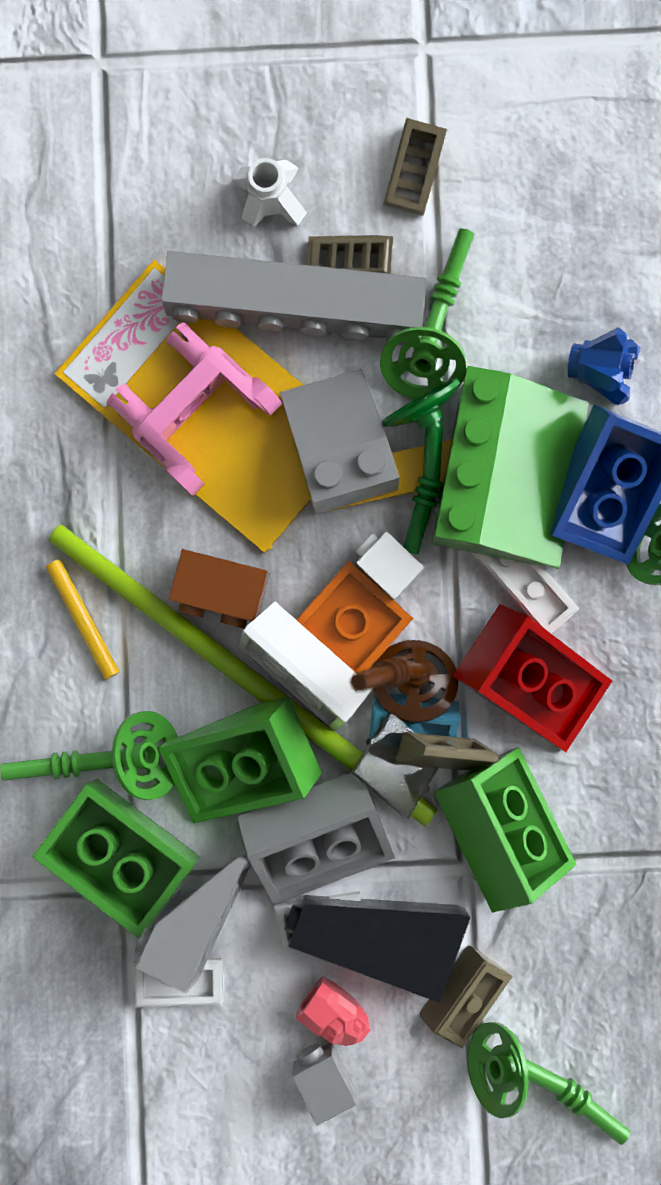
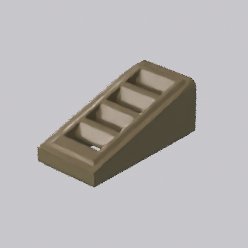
(423, 132)
(358, 243)

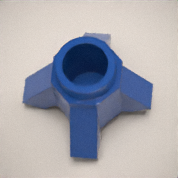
(605, 364)

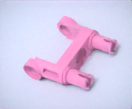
(209, 371)

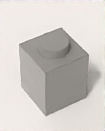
(323, 1082)

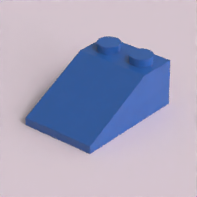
(610, 485)

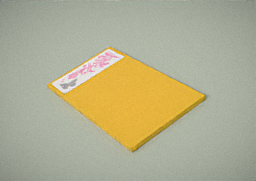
(237, 450)

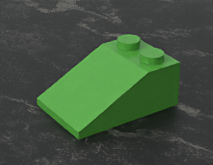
(242, 762)

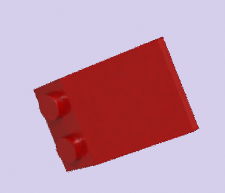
(532, 676)

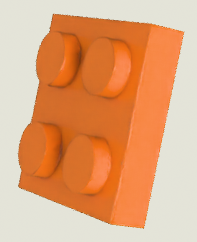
(355, 618)

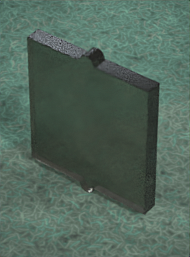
(394, 783)

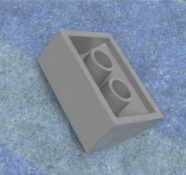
(315, 838)

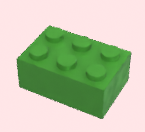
(116, 857)

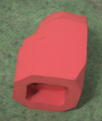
(333, 1014)

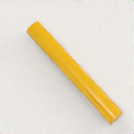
(82, 619)

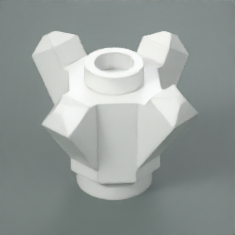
(268, 191)

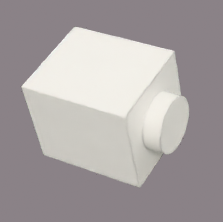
(387, 564)

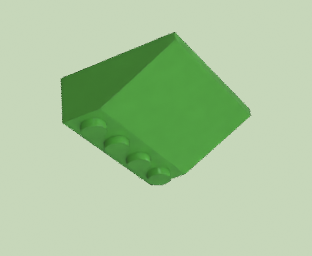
(507, 468)

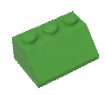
(506, 831)

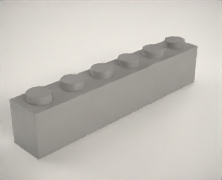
(291, 296)

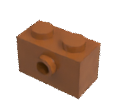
(218, 587)

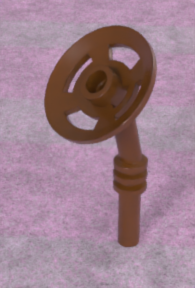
(410, 680)

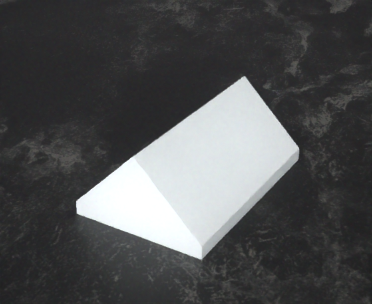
(302, 665)

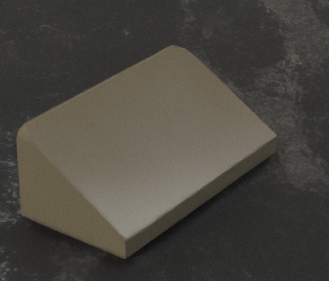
(444, 752)
(467, 997)

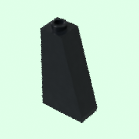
(384, 939)

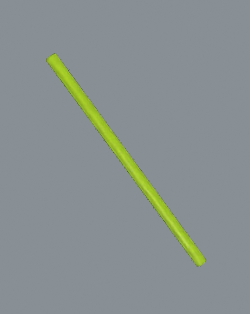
(211, 651)

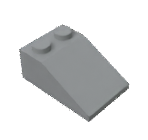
(340, 441)
(184, 939)

